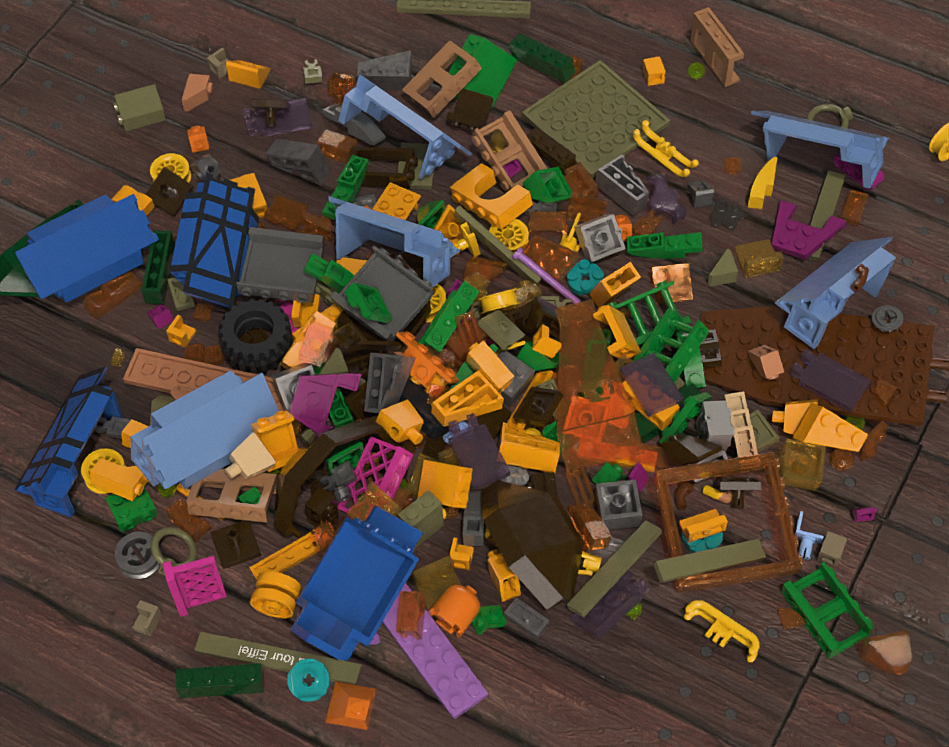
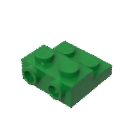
(369, 301)
(129, 513)

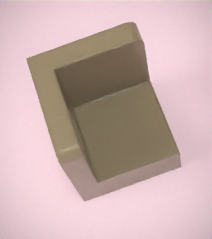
(217, 63)
(832, 549)
(148, 618)

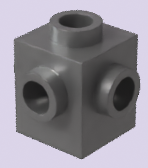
(203, 165)

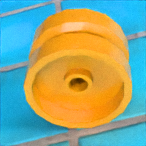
(275, 594)

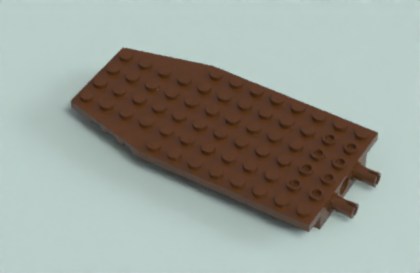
(851, 340)

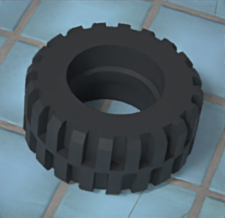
(247, 317)

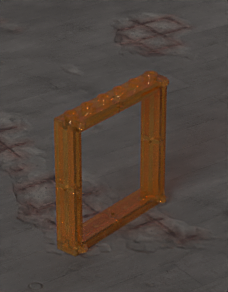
(780, 503)

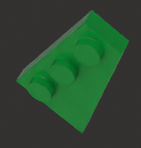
(680, 419)

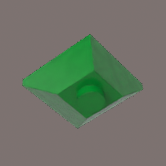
(548, 186)
(430, 213)
(535, 359)
(345, 452)

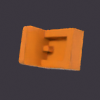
(198, 138)
(625, 225)

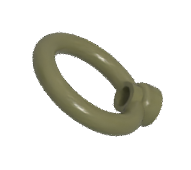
(844, 114)
(172, 531)

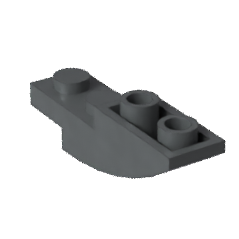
(359, 126)

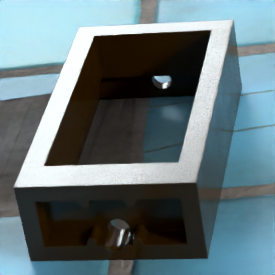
(382, 179)

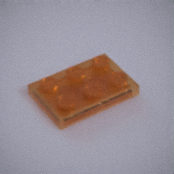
(551, 256)

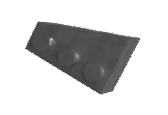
(388, 72)
(300, 158)
(622, 185)
(386, 380)

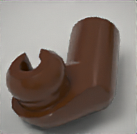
(861, 280)

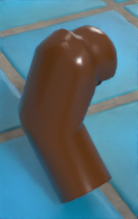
(681, 492)

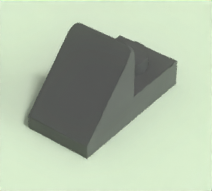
(701, 193)

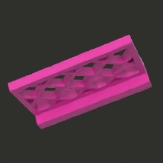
(394, 468)
(180, 588)

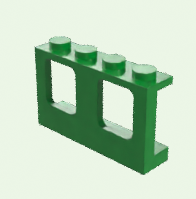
(817, 617)

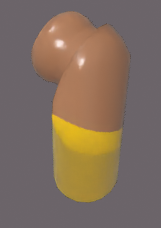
(724, 497)

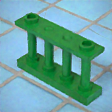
(444, 322)
(643, 332)
(662, 335)

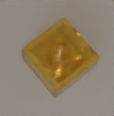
(802, 464)

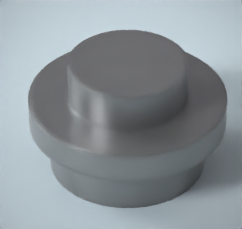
(342, 493)

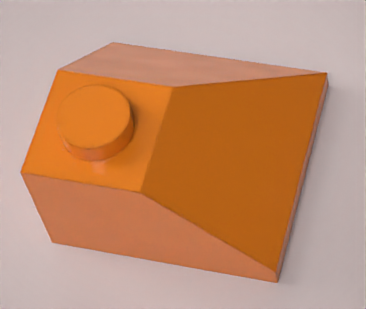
(351, 705)

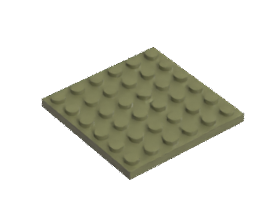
(595, 116)

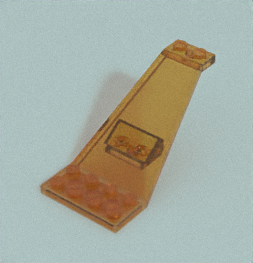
(598, 425)

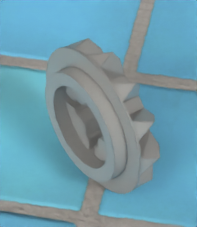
(518, 476)

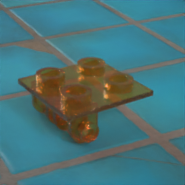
(682, 281)

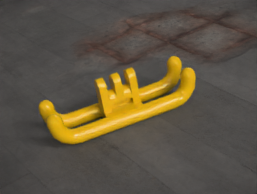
(663, 151)
(723, 627)

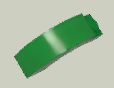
(694, 370)

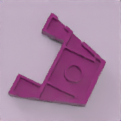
(798, 238)
(315, 396)

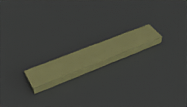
(826, 204)
(496, 246)
(709, 560)
(614, 568)

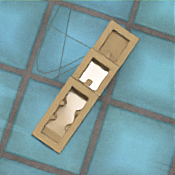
(740, 418)

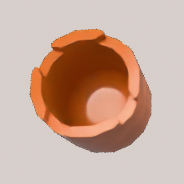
(456, 609)

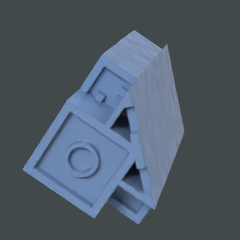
(379, 104)
(854, 145)
(359, 224)
(826, 290)
(200, 430)

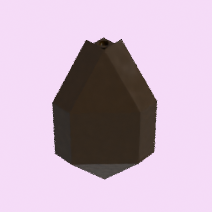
(358, 337)
(307, 460)
(534, 539)

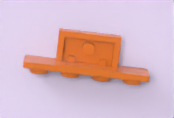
(425, 365)

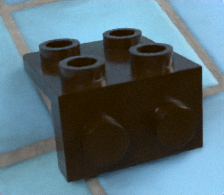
(471, 110)

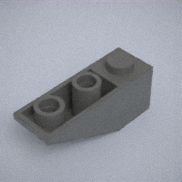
(473, 520)

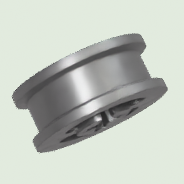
(130, 564)

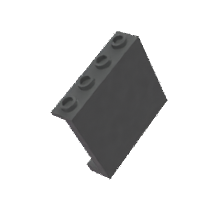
(277, 263)
(399, 288)

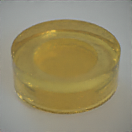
(118, 357)

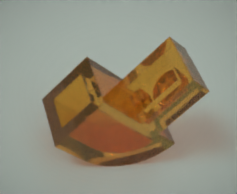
(323, 537)

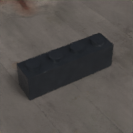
(418, 399)

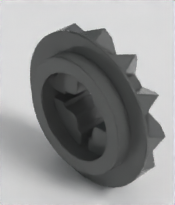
(893, 314)

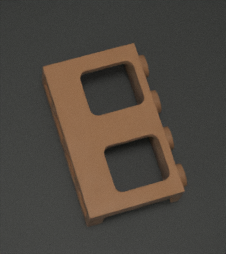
(716, 46)
(435, 71)
(518, 149)
(226, 505)

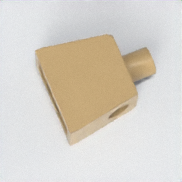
(250, 459)

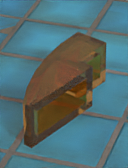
(111, 294)
(590, 526)

